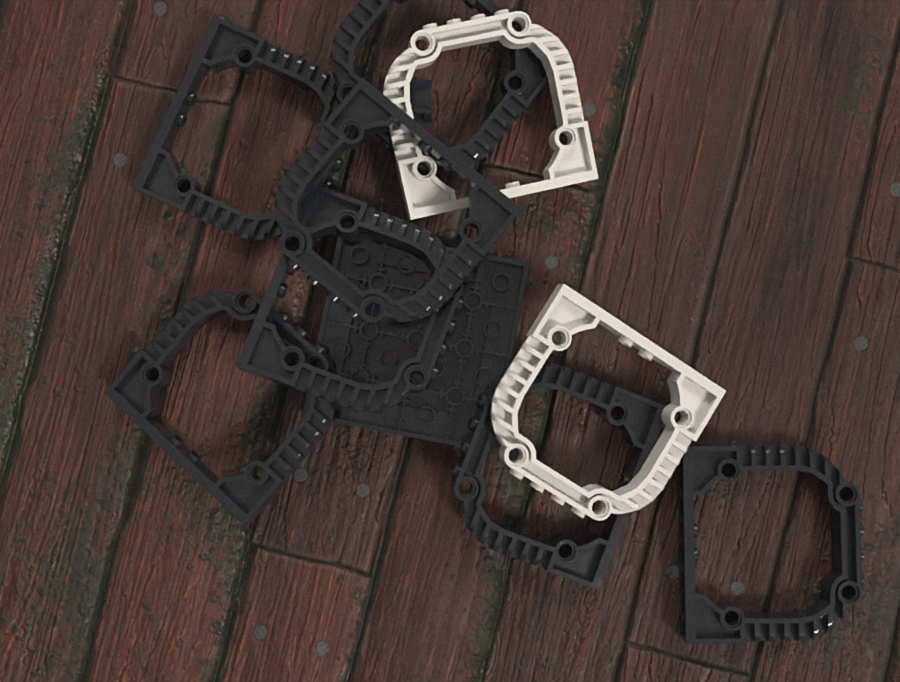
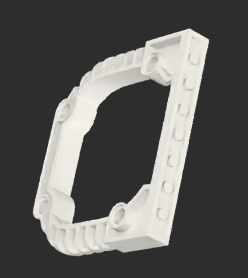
(569, 162)
(689, 394)

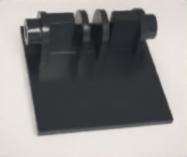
(421, 101)

